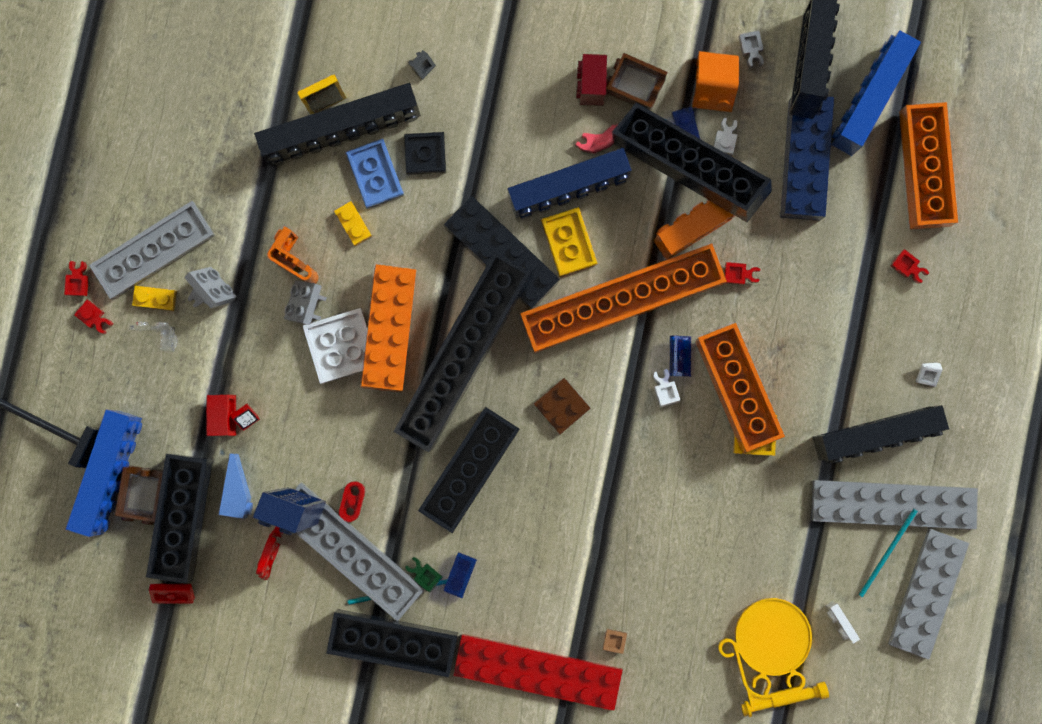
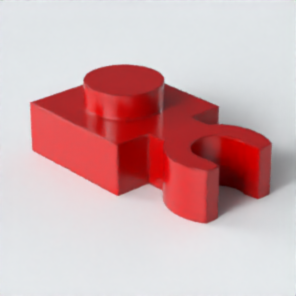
(907, 264)
(736, 273)
(77, 282)
(92, 315)

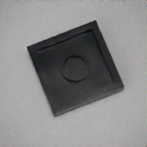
(425, 153)

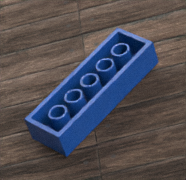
(874, 92)
(104, 473)

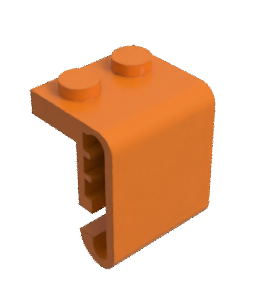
(716, 81)
(280, 255)

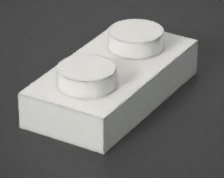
(846, 630)

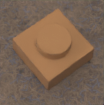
(614, 641)

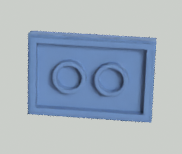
(374, 173)

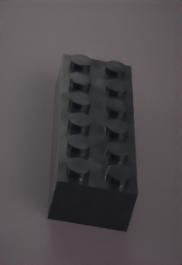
(814, 58)
(485, 235)
(883, 432)
(468, 470)
(179, 518)
(392, 642)

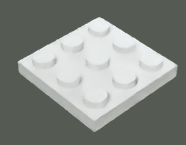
(337, 345)

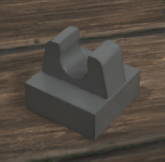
(422, 64)

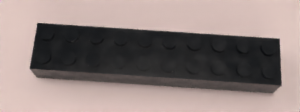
(463, 351)

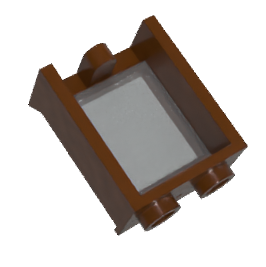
(636, 81)
(139, 494)

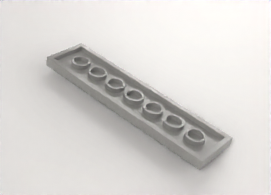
(893, 504)
(361, 561)

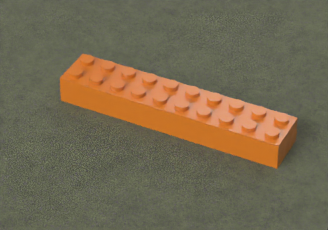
(623, 298)

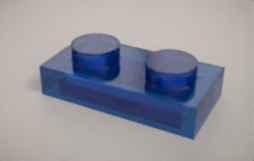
(685, 119)
(680, 356)
(460, 575)

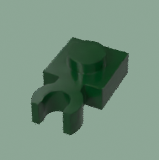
(426, 575)

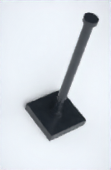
(84, 444)

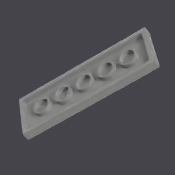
(152, 250)
(928, 593)

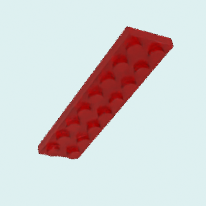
(538, 672)

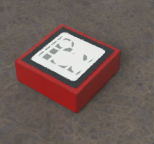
(245, 417)

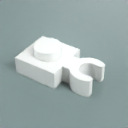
(725, 139)
(665, 392)

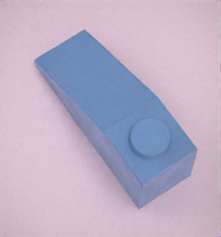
(236, 494)

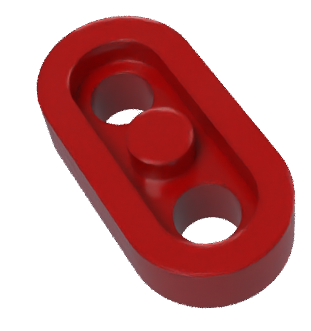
(352, 501)

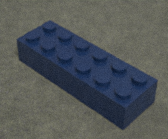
(807, 164)
(569, 183)
(288, 510)

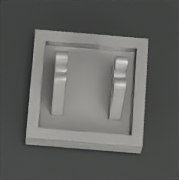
(209, 288)
(303, 302)

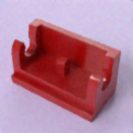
(219, 415)

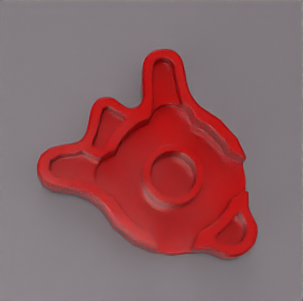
(268, 554)

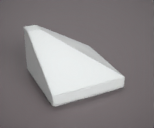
(929, 374)

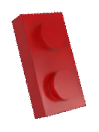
(171, 593)

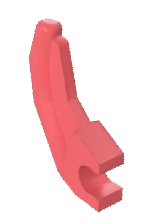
(597, 142)

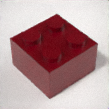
(592, 76)

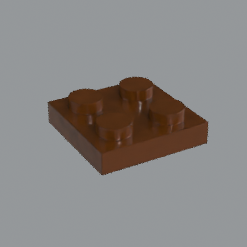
(562, 406)

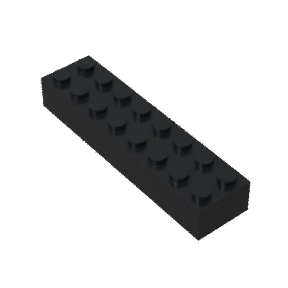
(338, 125)
(692, 162)

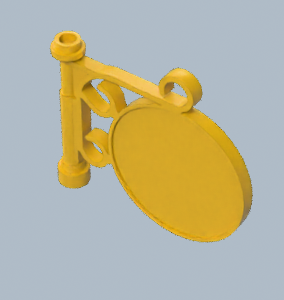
(773, 641)

